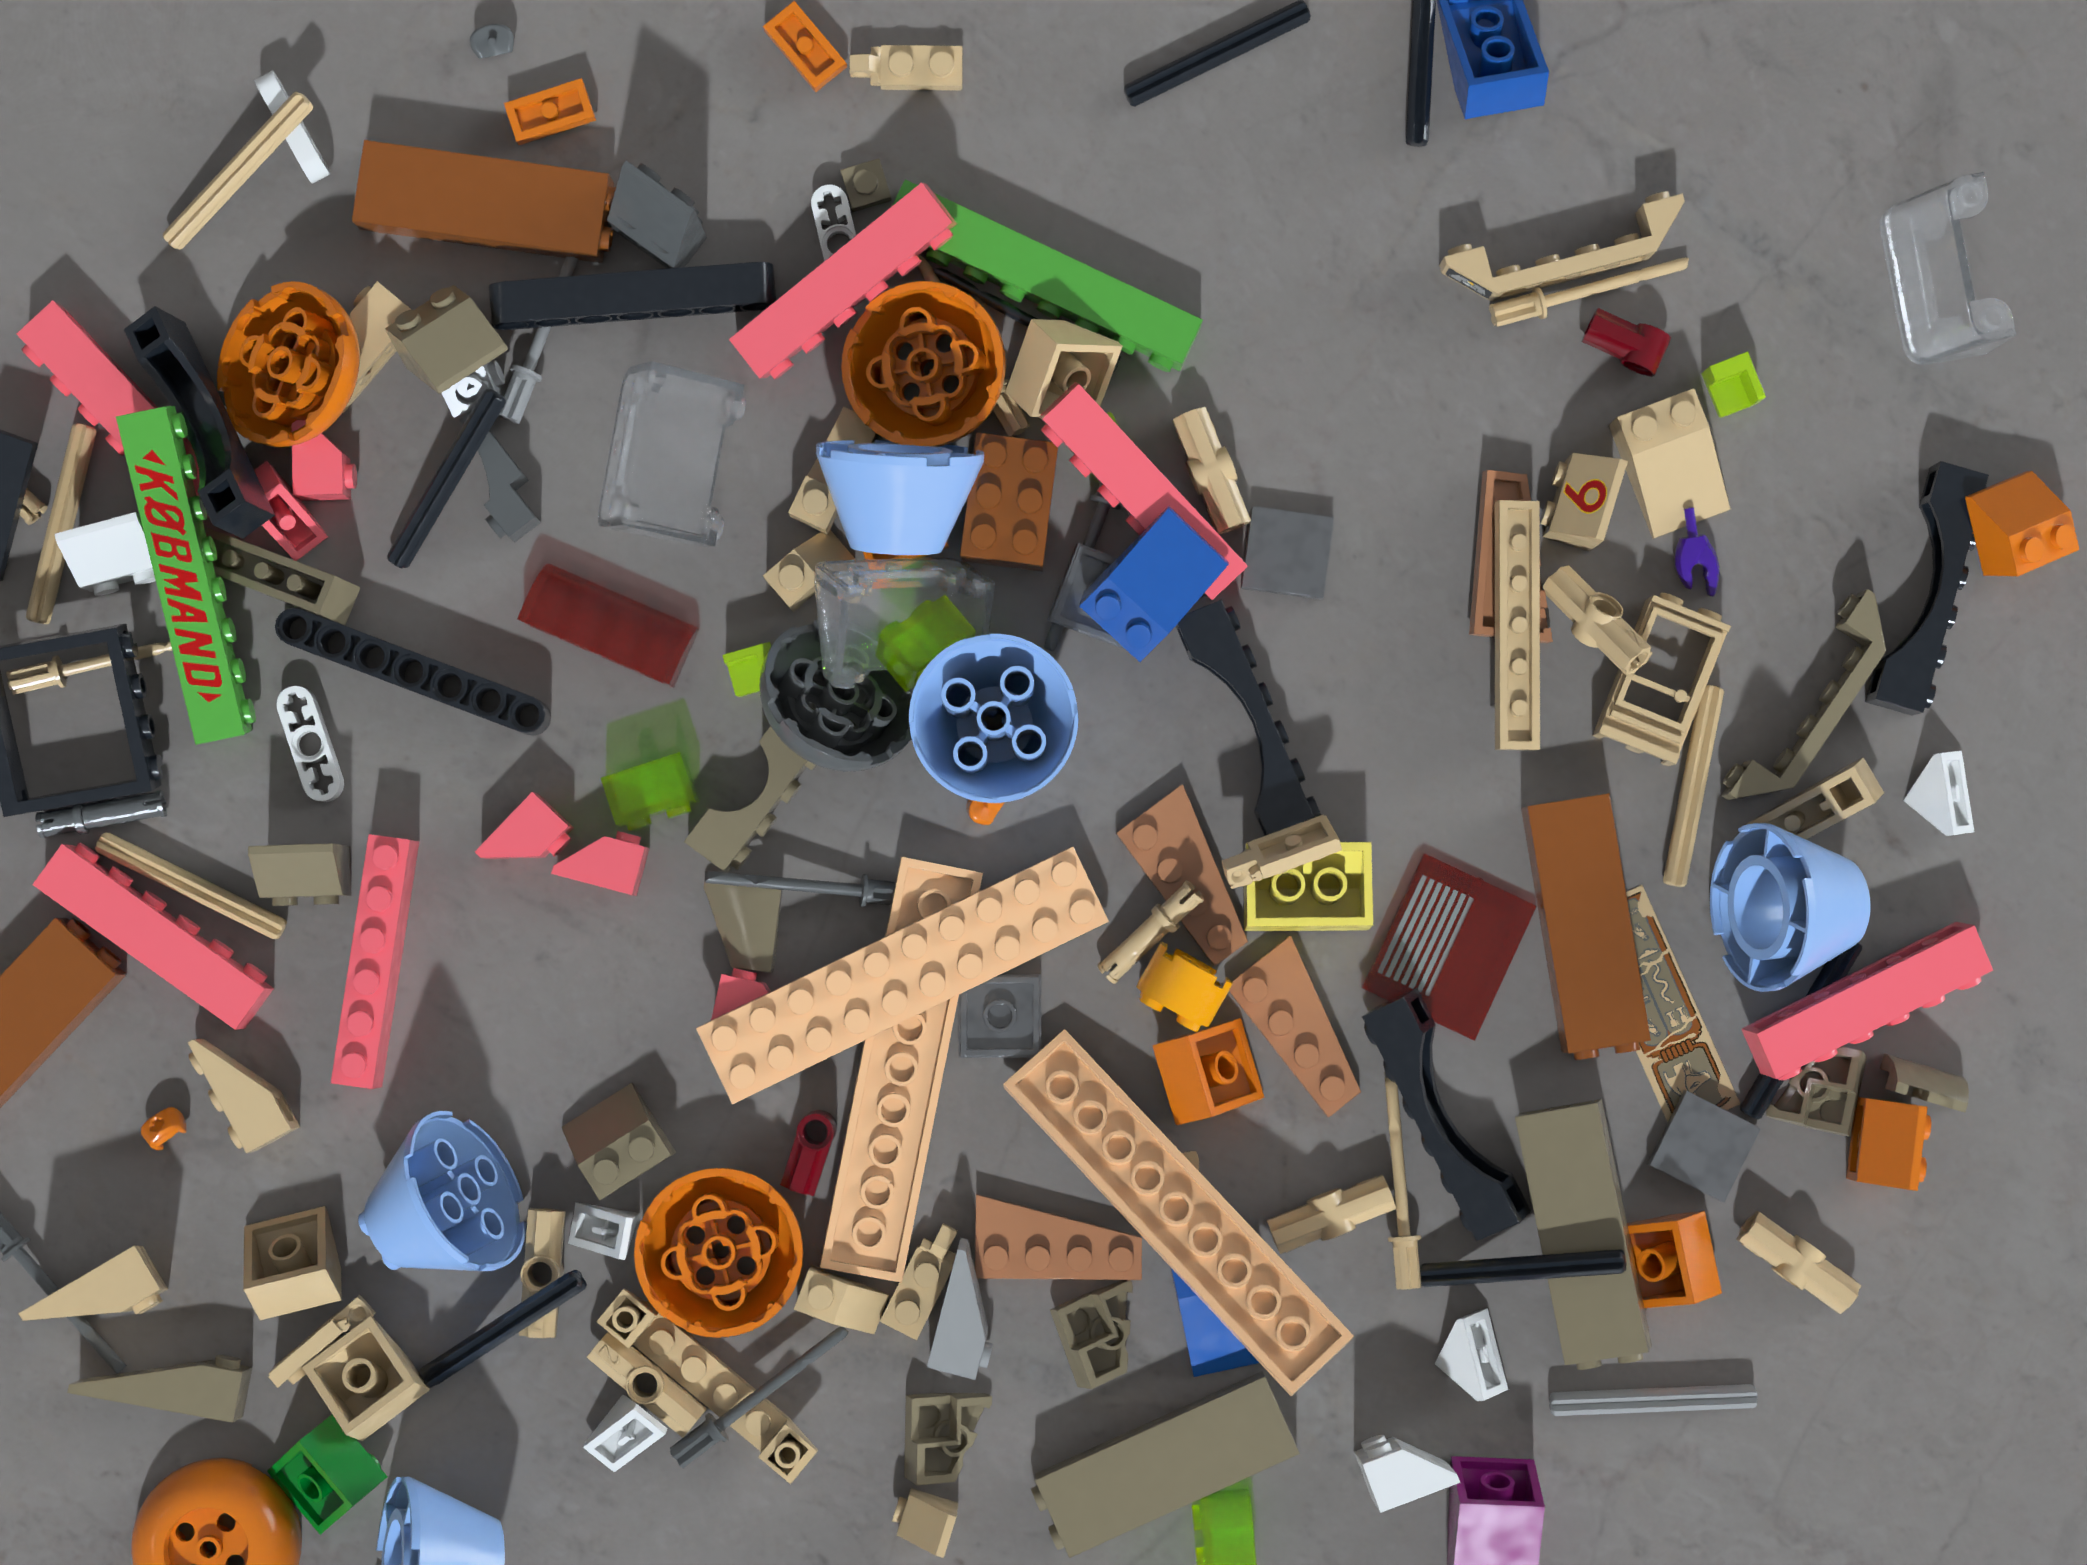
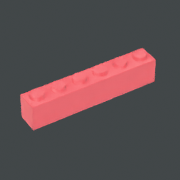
(843, 281)
(86, 372)
(1126, 472)
(153, 935)
(375, 962)
(1867, 1000)

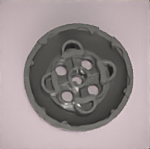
(847, 726)

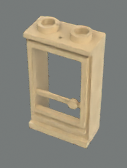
(1646, 730)

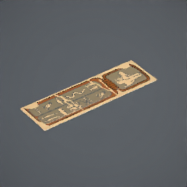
(1680, 1046)

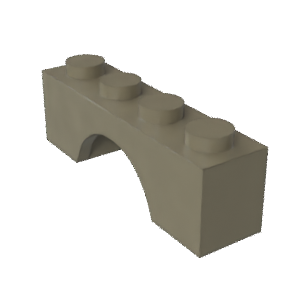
(725, 835)

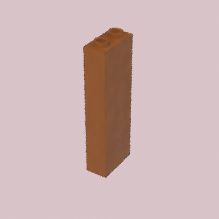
(484, 201)
(1586, 926)
(49, 996)

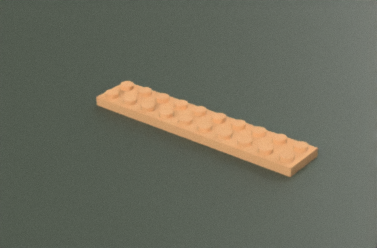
(902, 975)
(894, 1105)
(1178, 1212)

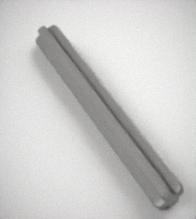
(1653, 1400)

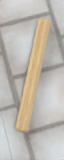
(238, 170)
(61, 519)
(1693, 787)
(191, 885)

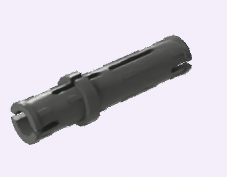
(100, 814)

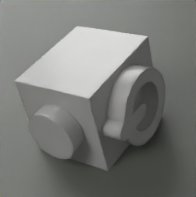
(465, 394)

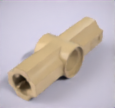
(1211, 470)
(1597, 620)
(1331, 1214)
(543, 1245)
(1798, 1262)
(668, 1402)

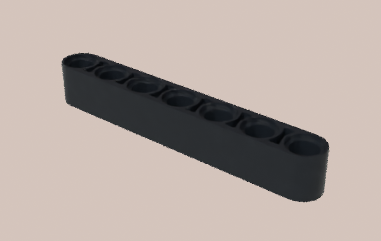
(632, 295)
(396, 661)

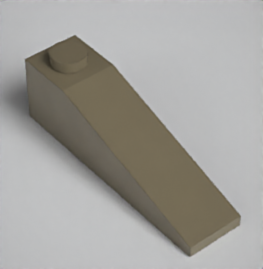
(283, 578)
(201, 1389)

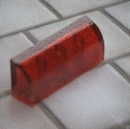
(608, 624)

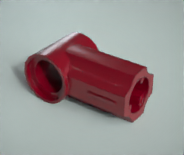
(1637, 345)
(808, 1156)

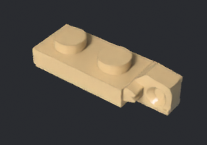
(910, 67)
(1282, 851)
(921, 1284)
(346, 1319)

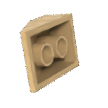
(1671, 462)
(115, 1286)

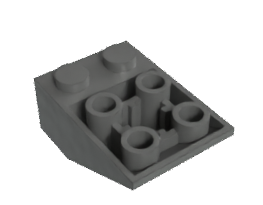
(654, 218)

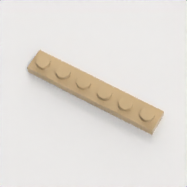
(1517, 625)

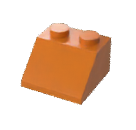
(2020, 526)
(1208, 1072)
(1674, 1259)

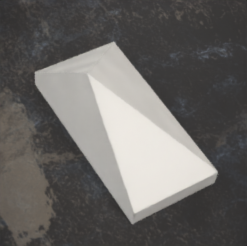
(1943, 794)
(602, 1229)
(1473, 1356)
(623, 1434)

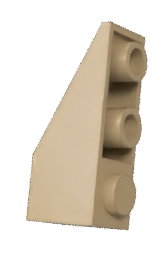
(251, 1104)

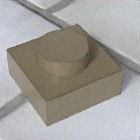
(866, 185)

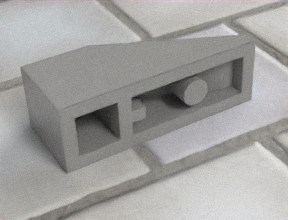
(962, 1325)

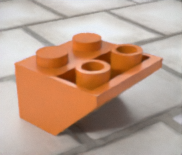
(1888, 1143)

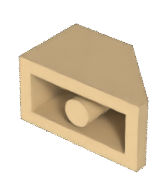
(795, 573)
(841, 1301)
(926, 1520)

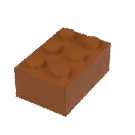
(1010, 503)

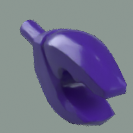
(1696, 550)

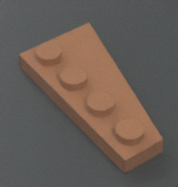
(1495, 487)
(1173, 850)
(1292, 1019)
(1043, 1245)

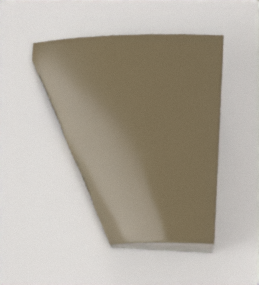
(746, 923)
(1926, 1083)
(1824, 1094)
(1095, 1333)
(939, 1434)

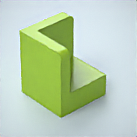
(1733, 385)
(746, 667)

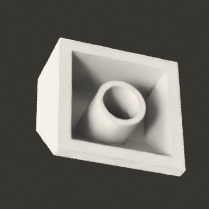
(107, 554)
(1401, 1472)

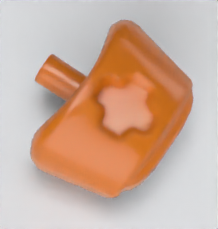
(982, 812)
(163, 1127)

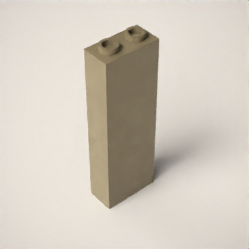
(1583, 1211)
(1164, 1465)

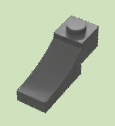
(507, 508)

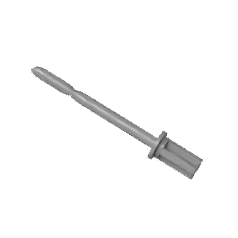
(524, 377)

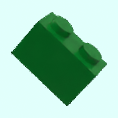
(326, 1474)

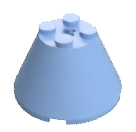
(987, 679)
(446, 1200)

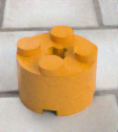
(1183, 987)

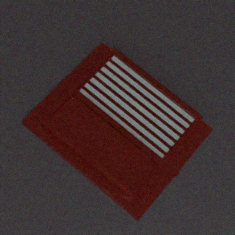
(1450, 944)

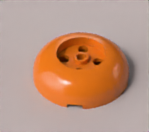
(288, 362)
(877, 376)
(670, 1262)
(198, 1494)

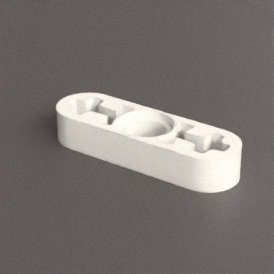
(299, 138)
(821, 216)
(293, 737)

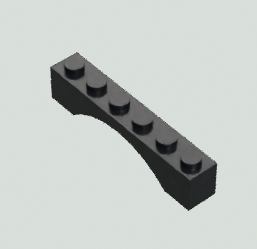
(225, 472)
(1213, 644)
(1906, 674)
(1484, 1192)

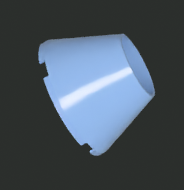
(898, 494)
(1784, 906)
(435, 1529)

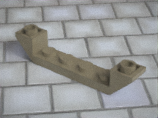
(1862, 624)

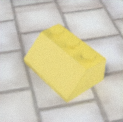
(1315, 896)

